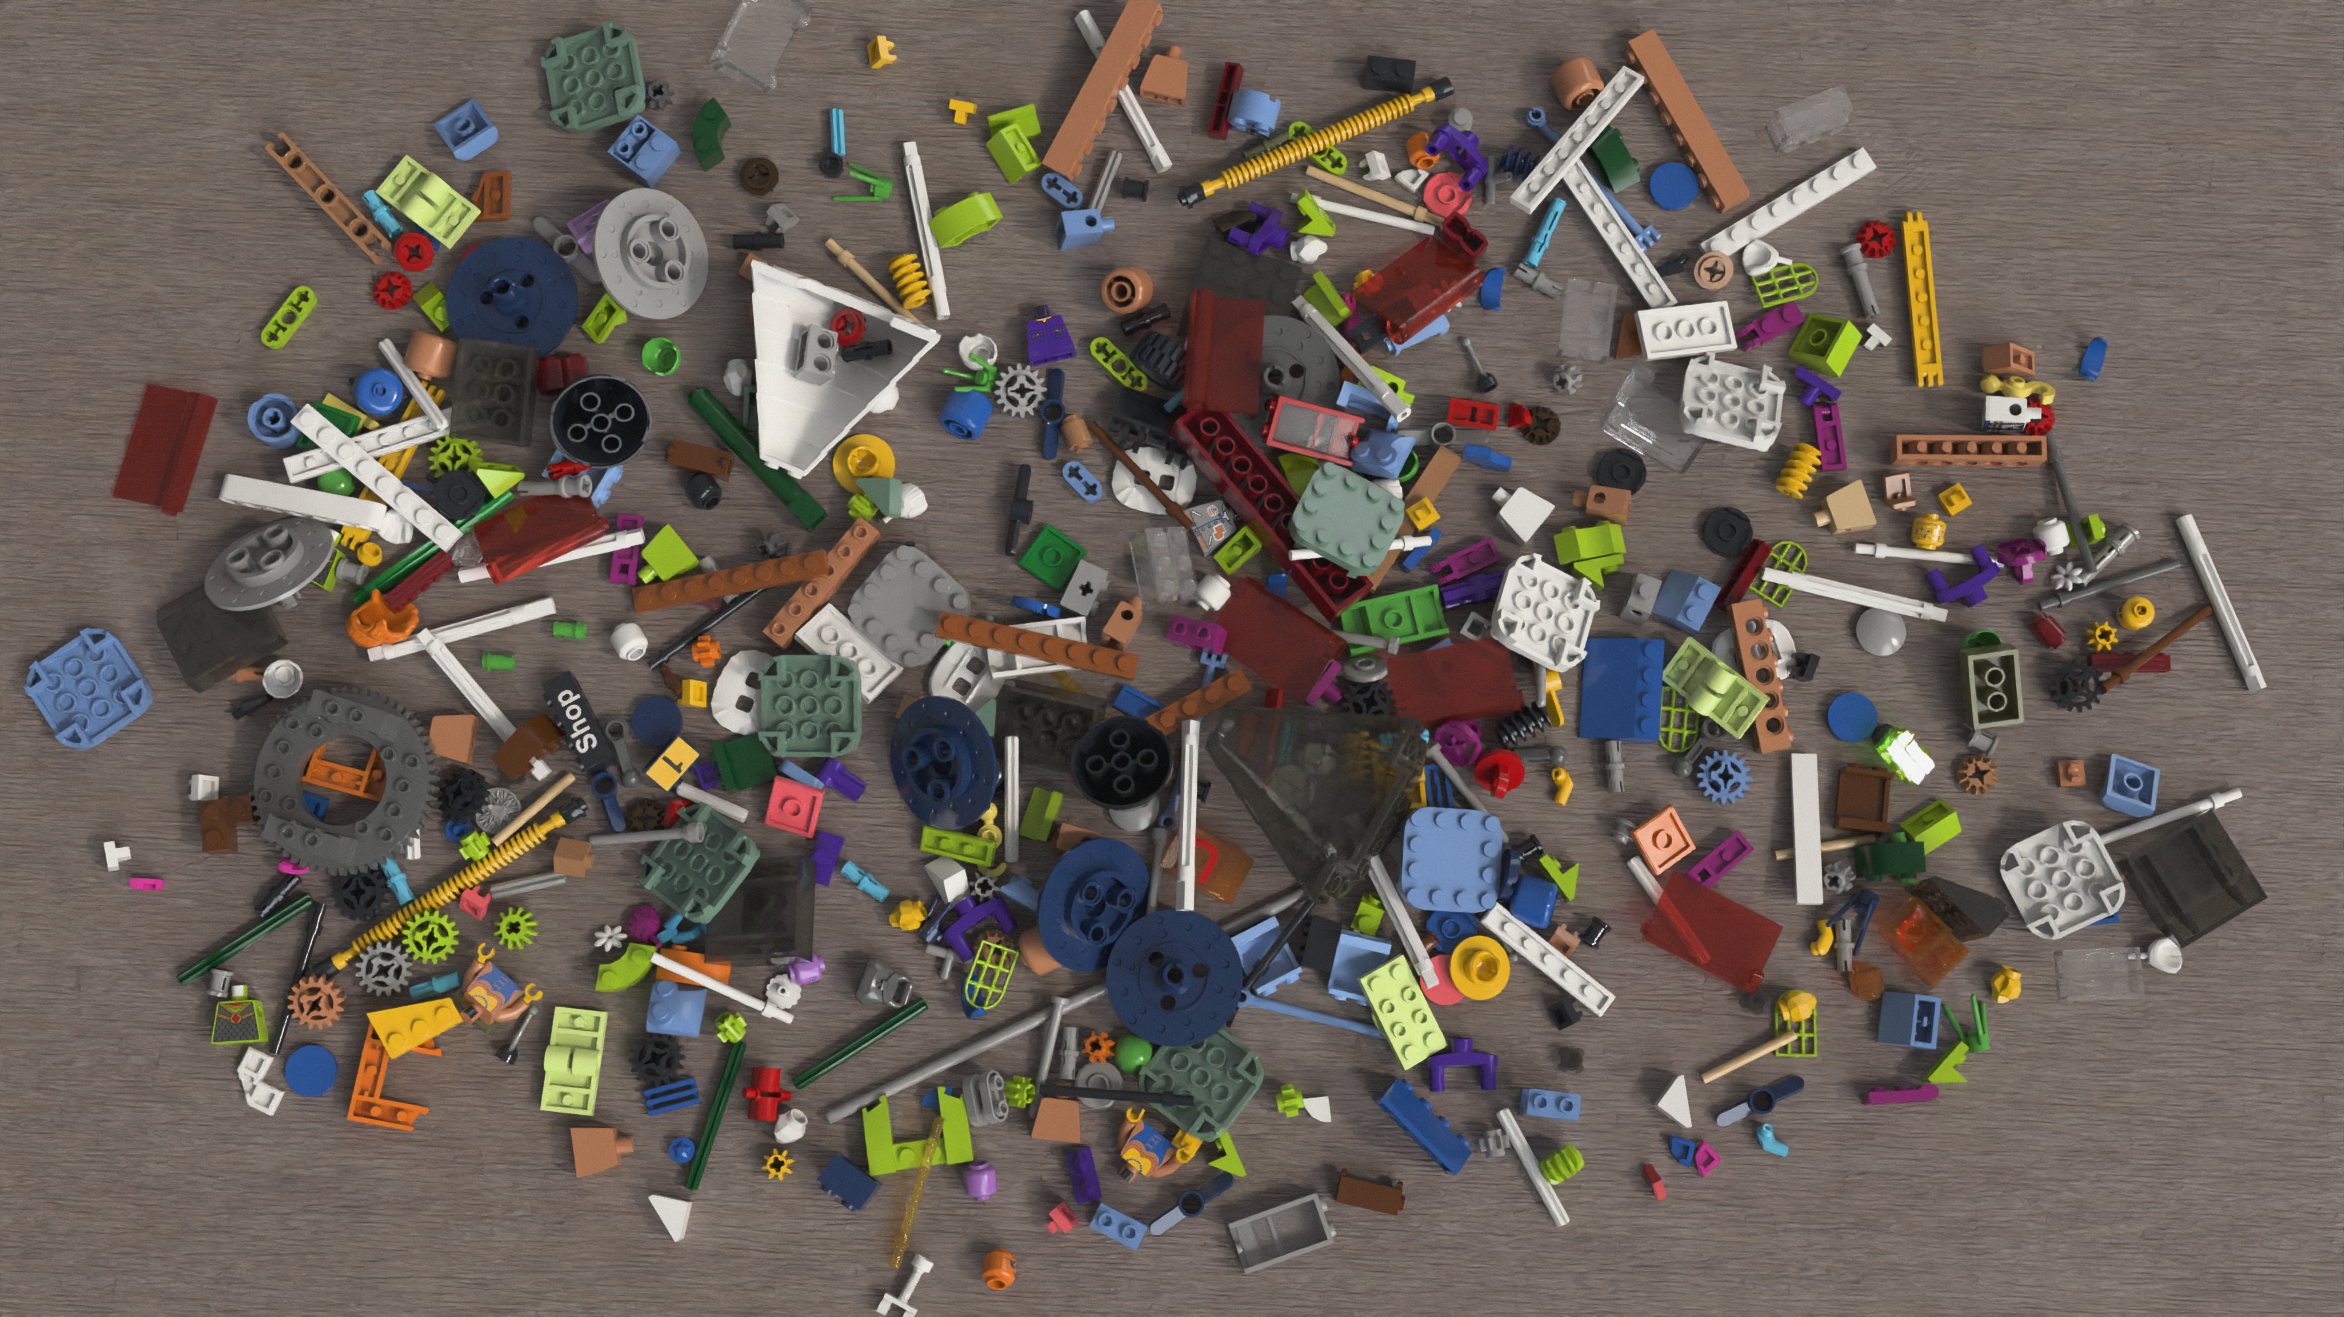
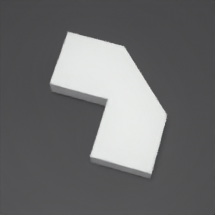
(251, 1073)

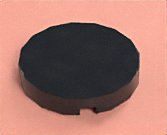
(1622, 470)
(458, 494)
(1727, 532)

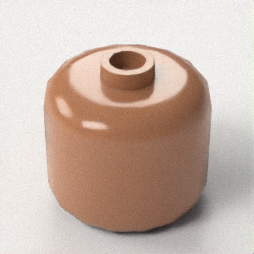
(1576, 83)
(1127, 284)
(430, 355)
(1034, 953)

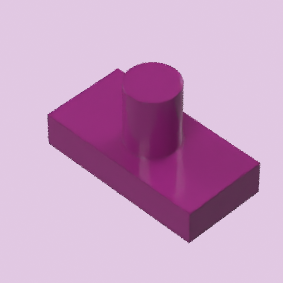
(1325, 686)

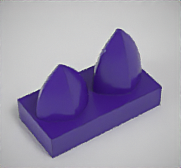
(1083, 1175)

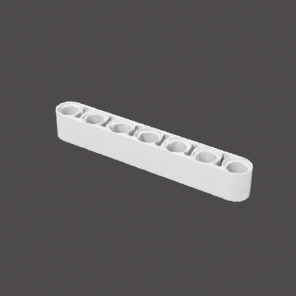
(302, 502)

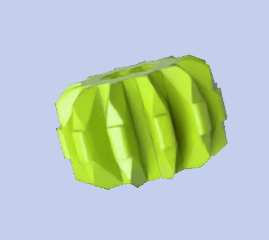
(511, 938)
(1561, 1164)

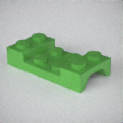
(1406, 615)

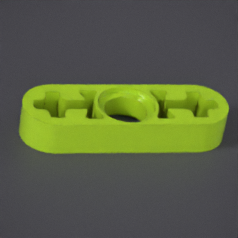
(1334, 156)
(306, 308)
(1101, 358)

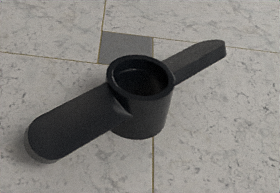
(1020, 510)

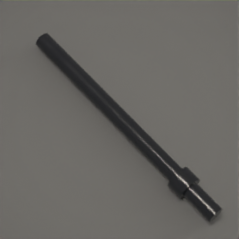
(313, 930)
(1262, 966)
(1166, 1098)

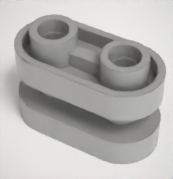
(985, 1098)

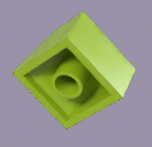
(1825, 344)

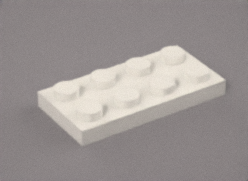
(1685, 330)
(834, 634)

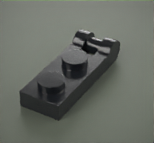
(1376, 328)

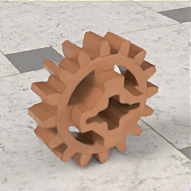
(327, 1008)

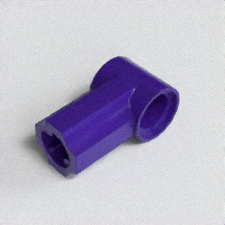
(836, 776)

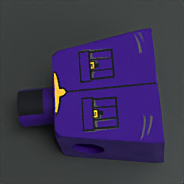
(1048, 338)

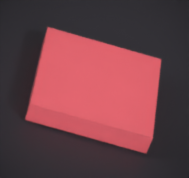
(794, 806)

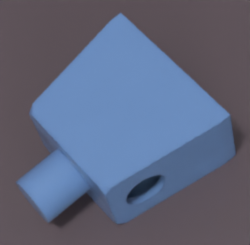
(1081, 228)

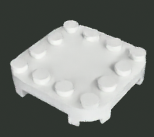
(1731, 403)
(1543, 613)
(2062, 879)

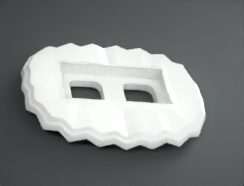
(1153, 461)
(1782, 646)
(953, 666)
(732, 685)

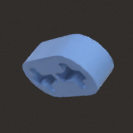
(1058, 196)
(1078, 485)
(799, 774)

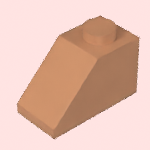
(2008, 360)

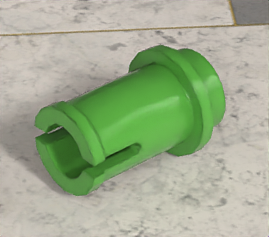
(571, 630)
(495, 661)

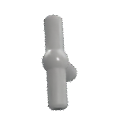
(1492, 179)
(949, 957)

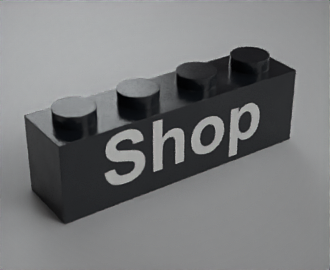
(580, 723)

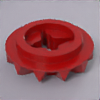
(1873, 249)
(403, 252)
(401, 295)
(839, 323)
(2046, 423)

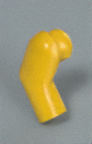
(1563, 783)
(1824, 941)

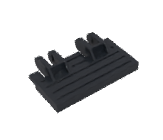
(1146, 414)

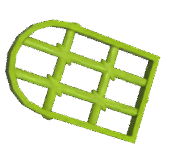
(1777, 290)
(1792, 567)
(1671, 730)
(987, 963)
(1801, 1033)

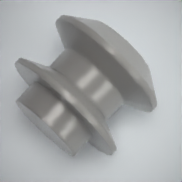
(1460, 119)
(1622, 831)

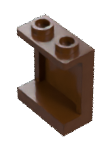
(1863, 799)

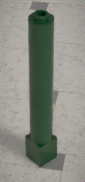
(746, 447)

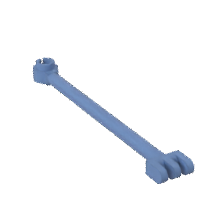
(1641, 234)
(1211, 666)
(1327, 1019)

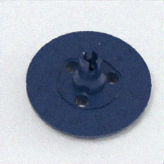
(500, 272)
(943, 762)
(1090, 902)
(1200, 1004)

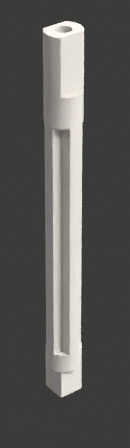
(1127, 99)
(926, 237)
(1352, 360)
(608, 543)
(1855, 594)
(2221, 603)
(467, 628)
(474, 694)
(1187, 816)
(1402, 923)

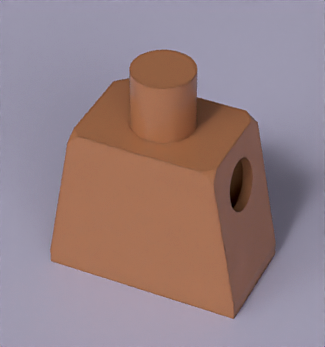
(1166, 78)
(1614, 503)
(1122, 625)
(454, 737)
(1067, 836)
(1058, 1120)
(598, 1149)

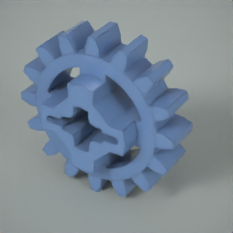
(1724, 765)

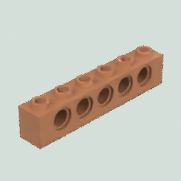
(1968, 450)
(816, 592)
(1748, 665)

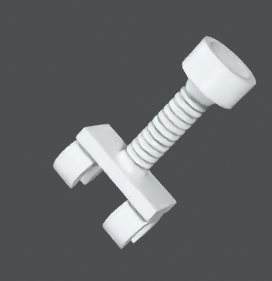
(921, 1265)

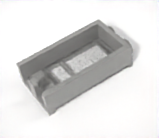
(1282, 1232)

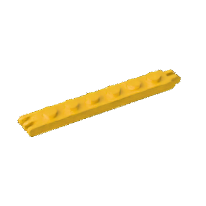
(1921, 300)
(394, 463)

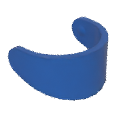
(1491, 289)
(2093, 359)
(1277, 583)
(970, 1011)

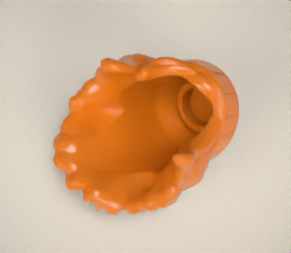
(376, 624)

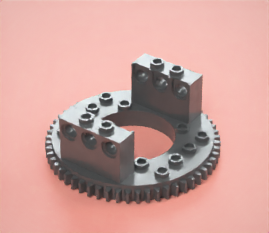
(396, 817)

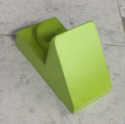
(1317, 221)
(434, 305)
(604, 319)
(1238, 550)
(1592, 569)
(1566, 881)
(1943, 1069)
(1231, 1161)

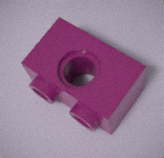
(1196, 635)

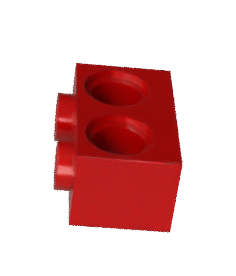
(1473, 413)

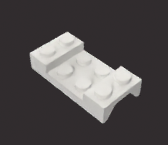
(1009, 666)

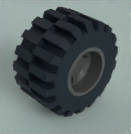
(1160, 360)

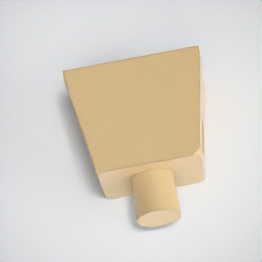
(1846, 510)

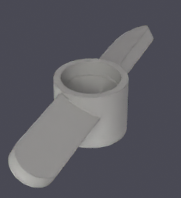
(557, 240)
(1426, 436)

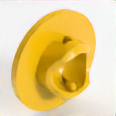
(862, 458)
(1479, 967)

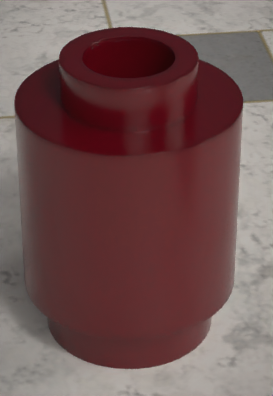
(2048, 631)

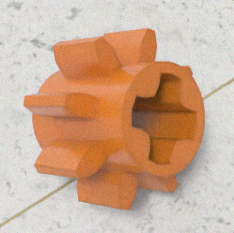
(706, 651)
(1105, 1050)

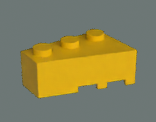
(413, 1025)

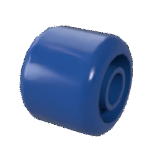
(388, 391)
(965, 414)
(1533, 901)

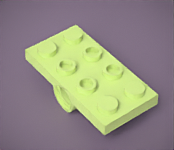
(428, 201)
(1714, 688)
(1401, 1012)
(573, 1061)

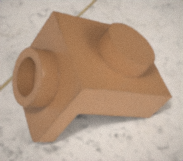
(1897, 491)

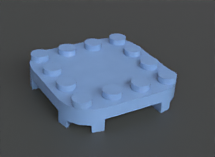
(89, 689)
(1450, 860)

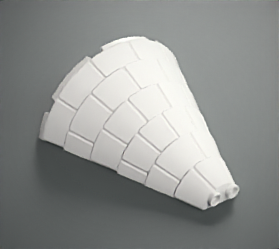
(806, 419)

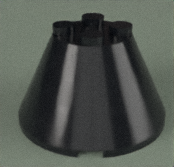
(600, 421)
(1121, 763)

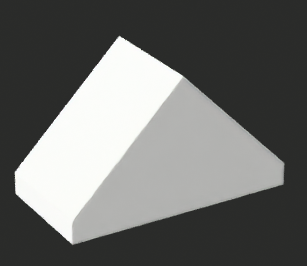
(949, 880)
(1674, 1102)
(673, 1213)

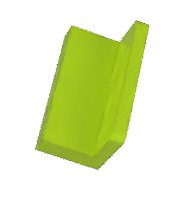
(1023, 116)
(1013, 153)
(1327, 300)
(1041, 815)
(1932, 825)

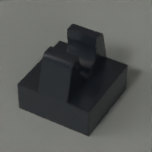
(1806, 667)
(1564, 1013)

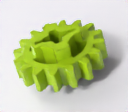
(455, 450)
(421, 934)

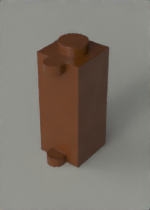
(699, 459)
(1369, 1195)

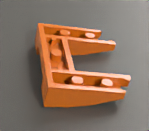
(364, 784)
(366, 1102)

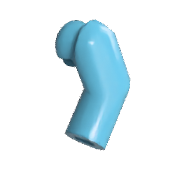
(1768, 1142)

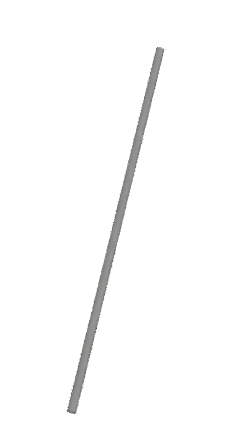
(1036, 1019)

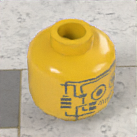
(1928, 531)

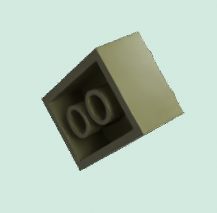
(1991, 686)

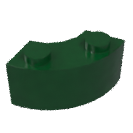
(708, 134)
(1613, 160)
(1890, 860)

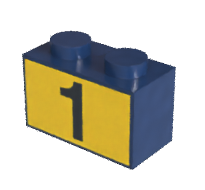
(671, 763)

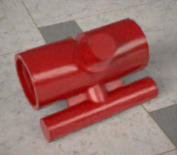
(764, 1094)

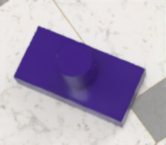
(1814, 386)
(826, 856)

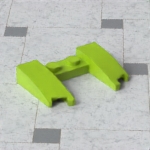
(888, 1157)

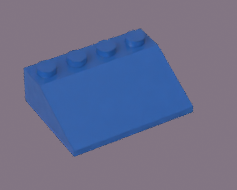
(1622, 689)
(1423, 1126)

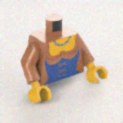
(492, 994)
(1147, 1149)

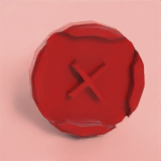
(1499, 771)

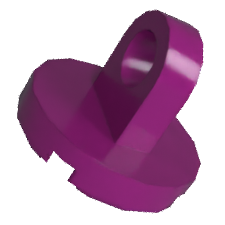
(2021, 556)
(1459, 741)

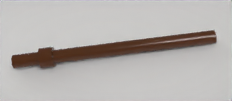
(1173, 509)
(2122, 673)

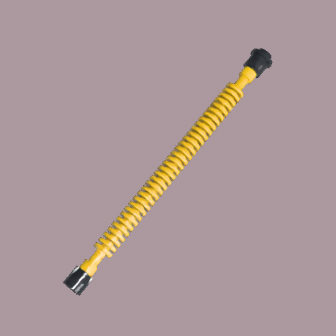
(1313, 143)
(566, 813)

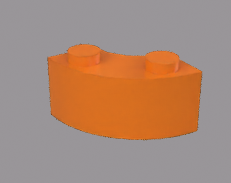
(694, 961)

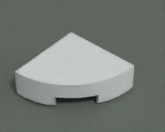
(1411, 179)
(1318, 1108)

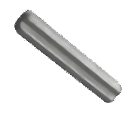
(1105, 180)
(527, 884)

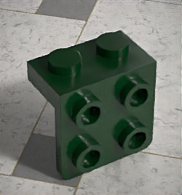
(742, 763)

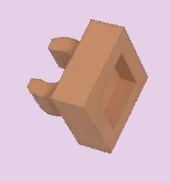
(2070, 773)
(1564, 941)

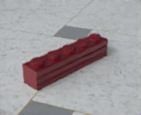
(1230, 81)
(1743, 574)
(418, 582)
(2108, 663)

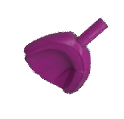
(644, 925)

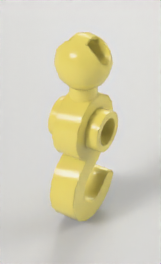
(2018, 388)
(994, 833)

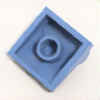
(467, 131)
(1381, 454)
(2130, 786)
(1021, 892)
(676, 1008)

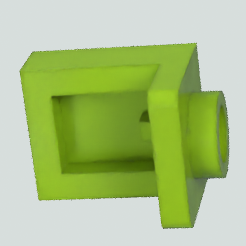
(2093, 528)
(1368, 914)

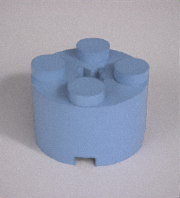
(1253, 112)
(273, 409)

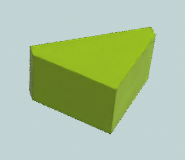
(496, 476)

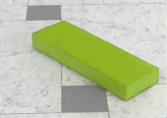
(958, 845)

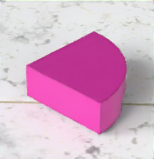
(291, 868)
(146, 884)
(1705, 1158)

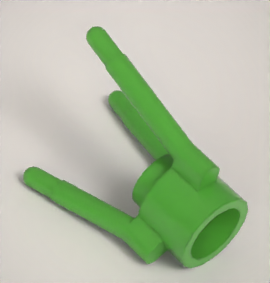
(880, 185)
(983, 378)
(1977, 1039)

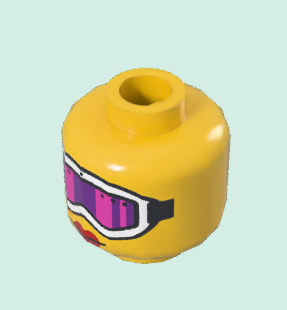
(2135, 613)

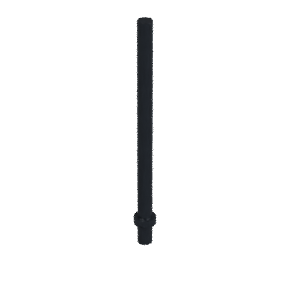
(664, 656)

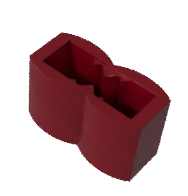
(1458, 234)
(558, 373)

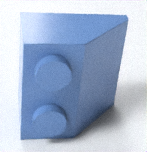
(1685, 601)

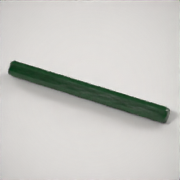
(245, 939)
(860, 1043)
(715, 1115)

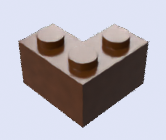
(527, 745)
(221, 821)

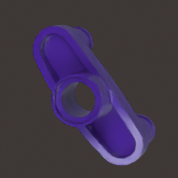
(1463, 149)
(1269, 234)
(1969, 590)
(971, 915)
(1461, 1054)

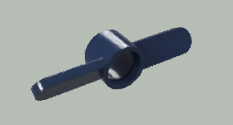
(1051, 428)
(609, 801)
(1745, 1107)
(1177, 1213)

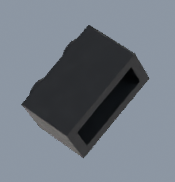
(1389, 74)
(1320, 944)

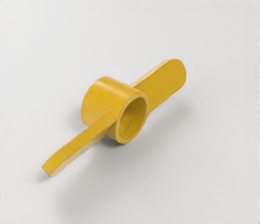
(1552, 705)

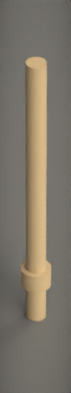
(1420, 214)
(847, 260)

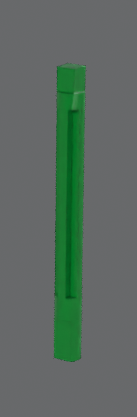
(426, 551)

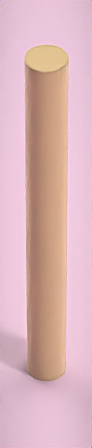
(535, 807)
(1831, 845)
(1748, 1056)

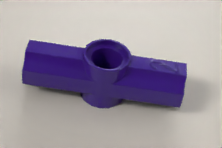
(1473, 590)

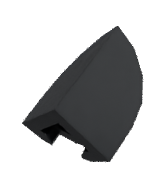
(1241, 219)

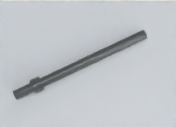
(2055, 459)
(2065, 598)

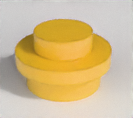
(369, 554)

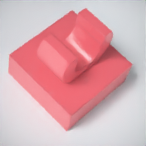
(473, 903)
(1062, 1218)

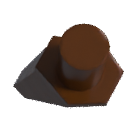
(671, 680)

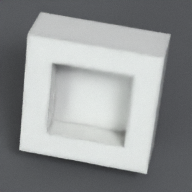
(1377, 164)
(1877, 336)
(204, 787)
(115, 855)

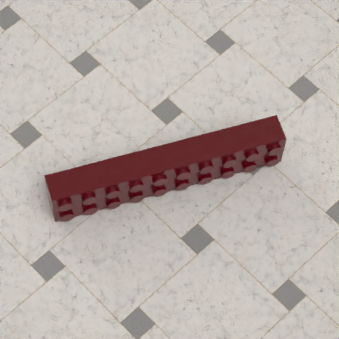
(1264, 504)

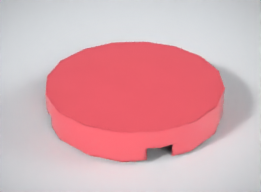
(1444, 195)
(1445, 991)

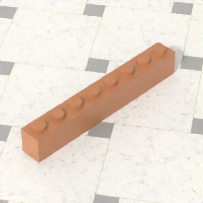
(1102, 88)
(1686, 121)

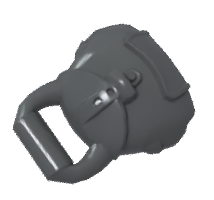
(879, 985)

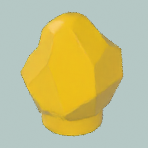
(908, 915)
(2006, 984)
(1796, 1006)

